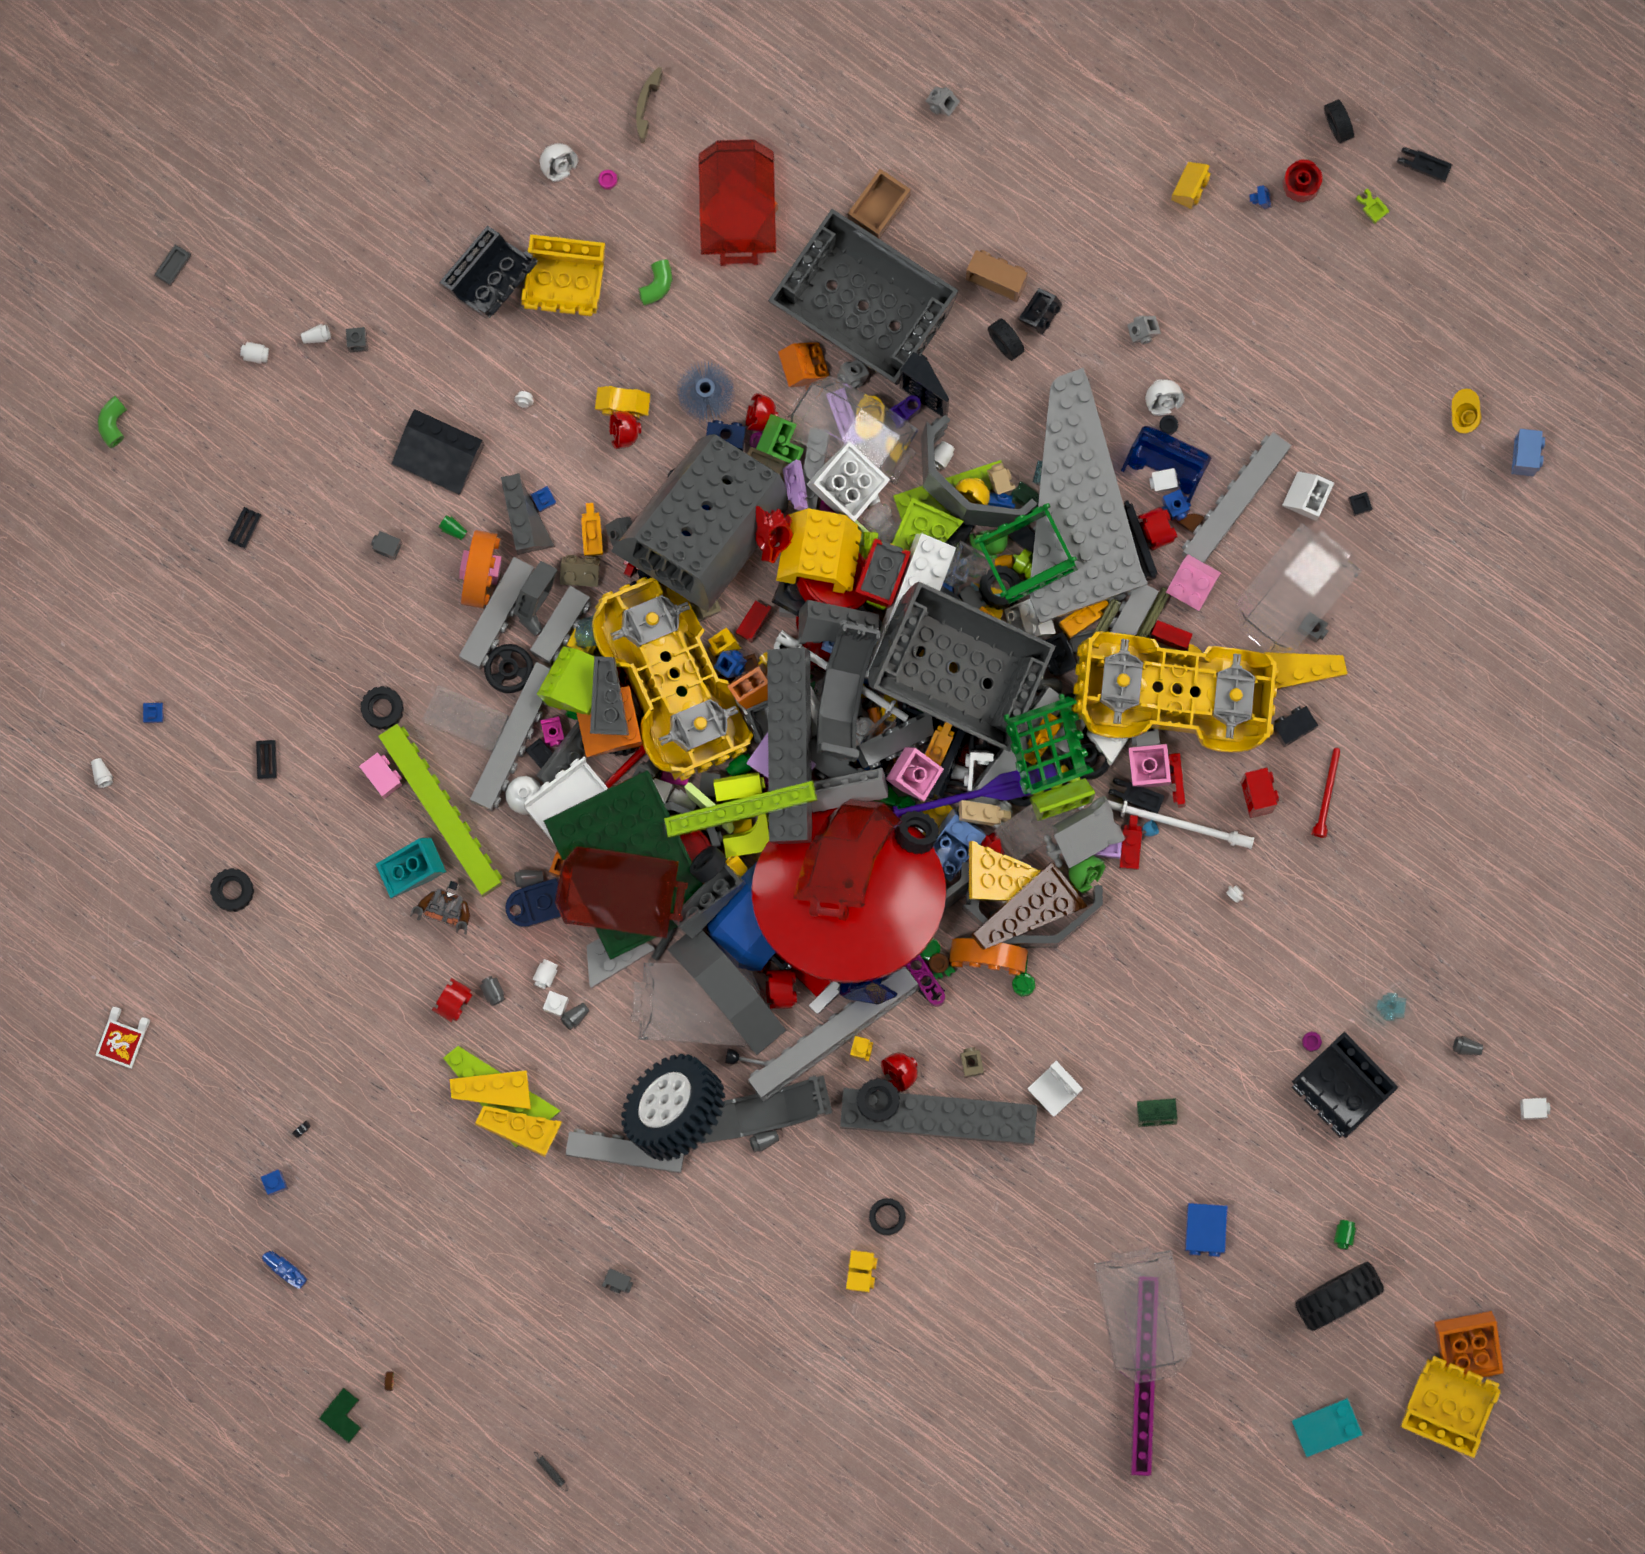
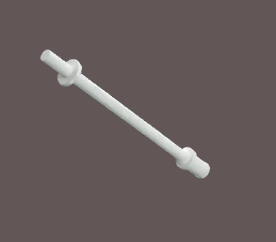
(791, 642)
(1233, 837)

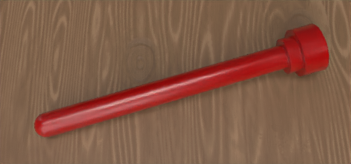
(625, 767)
(1319, 829)

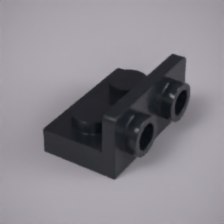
(1041, 310)

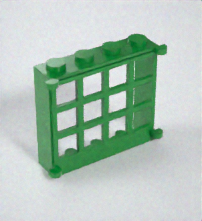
(1072, 735)

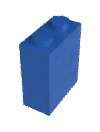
(1205, 1229)

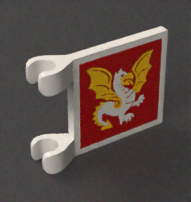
(121, 1042)

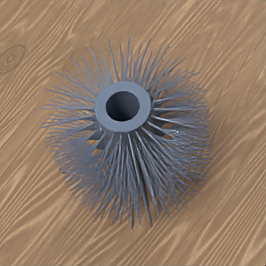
(704, 399)

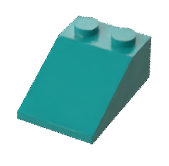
(410, 867)
(1327, 1427)

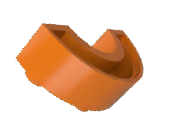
(478, 569)
(1000, 956)

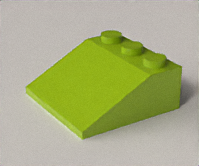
(569, 682)
(1062, 798)

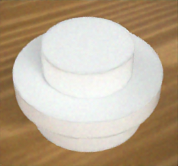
(524, 399)
(1235, 893)

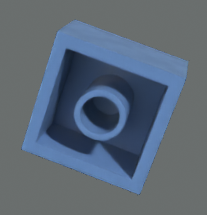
(1527, 452)

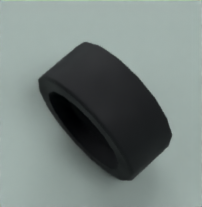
(707, 864)
(887, 1231)

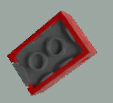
(881, 573)

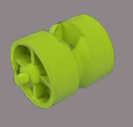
(1023, 563)

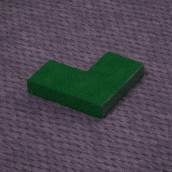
(336, 1415)

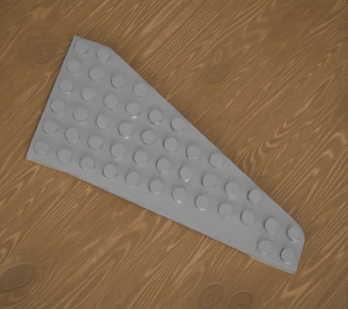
(1084, 506)

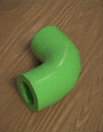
(660, 285)
(107, 422)

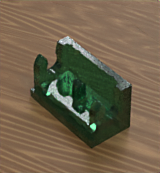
(1024, 494)
(1156, 1112)

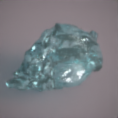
(584, 633)

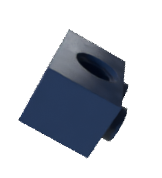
(735, 429)

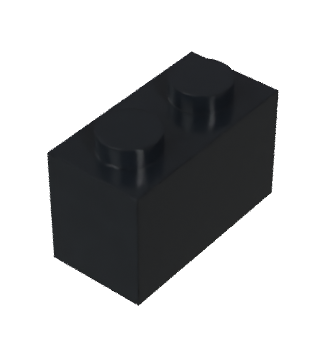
(1294, 726)

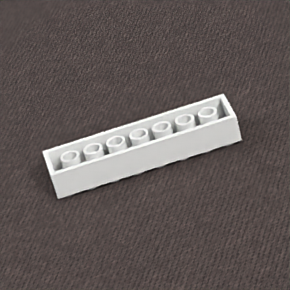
(927, 564)

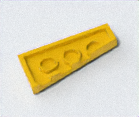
(1306, 668)
(503, 1089)
(524, 1130)

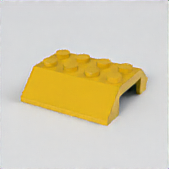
(565, 275)
(821, 549)
(1450, 1406)

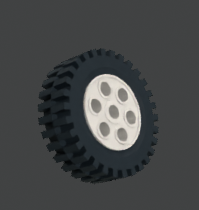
(673, 1107)

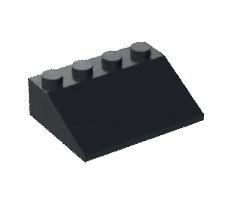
(920, 380)
(437, 452)

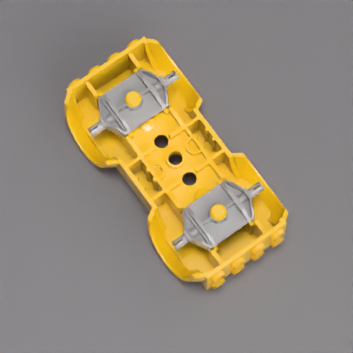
(1119, 699)
(675, 731)

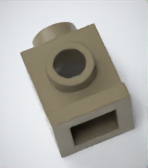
(968, 1070)

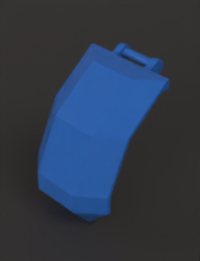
(737, 931)

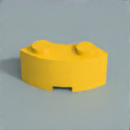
(620, 399)

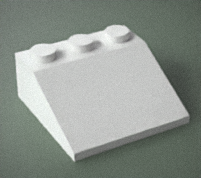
(848, 482)

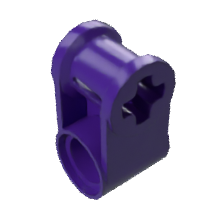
(903, 411)

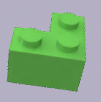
(776, 440)

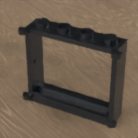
(1140, 543)
(950, 760)

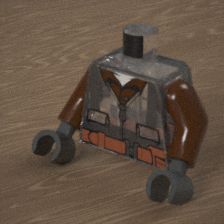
(445, 907)

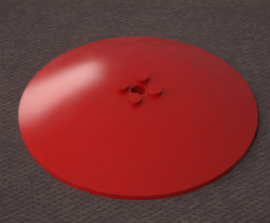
(886, 934)

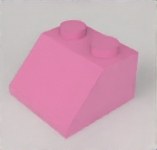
(1149, 766)
(914, 773)

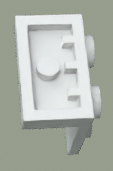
(982, 757)
(1055, 1089)

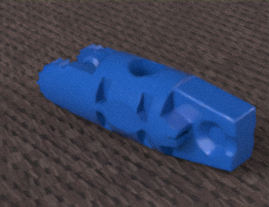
(284, 1269)

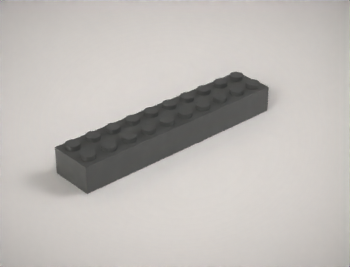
(789, 740)
(945, 1118)

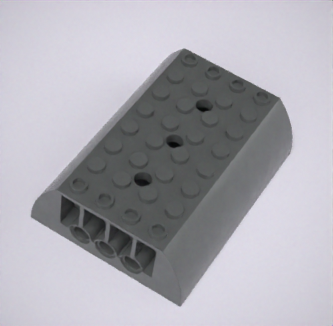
(866, 273)
(720, 538)
(980, 648)

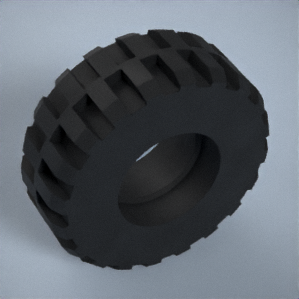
(1339, 1296)

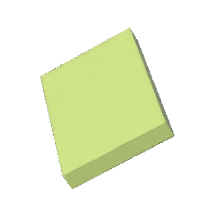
(704, 802)

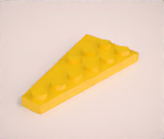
(996, 875)

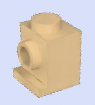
(1000, 479)

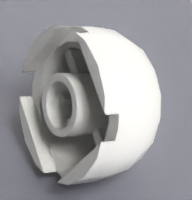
(557, 161)
(1164, 396)
(519, 790)

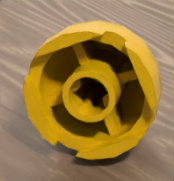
(974, 490)

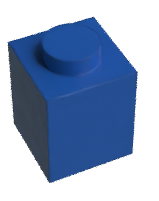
(274, 1182)

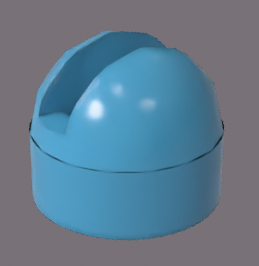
(1151, 828)

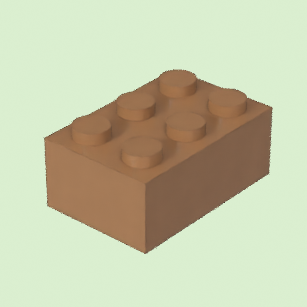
(879, 203)
(996, 275)

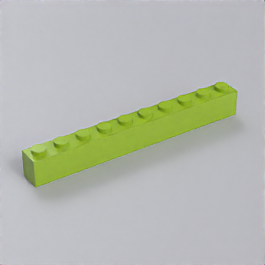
(440, 810)

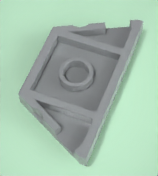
(602, 968)

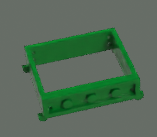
(1039, 580)

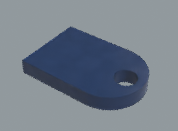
(536, 904)

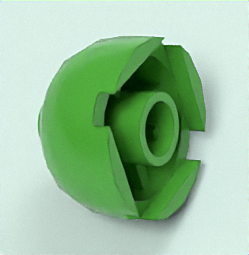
(993, 548)
(1086, 872)

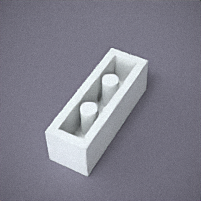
(825, 998)

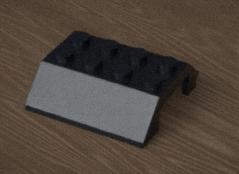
(488, 273)
(1344, 1085)

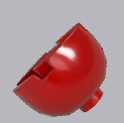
(759, 412)
(624, 429)
(901, 1070)

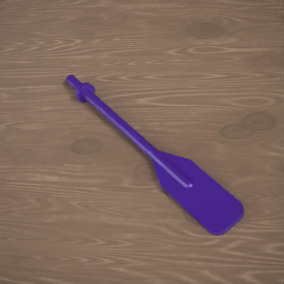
(1003, 787)

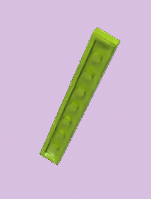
(740, 809)

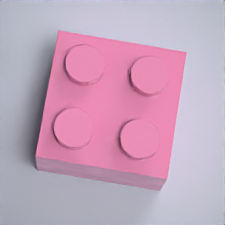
(1193, 582)

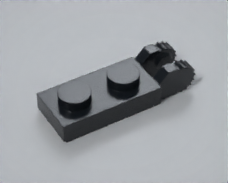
(1426, 164)
(1138, 796)

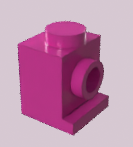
(547, 725)

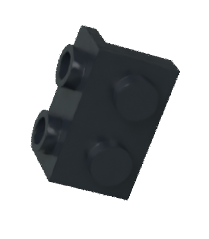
(1063, 657)

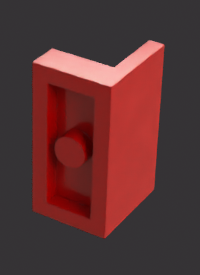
(753, 621)
(1171, 636)

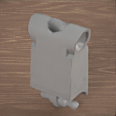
(1084, 834)

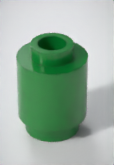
(738, 765)
(1345, 1234)

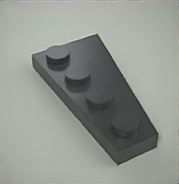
(607, 702)
(568, 751)

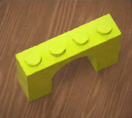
(741, 787)

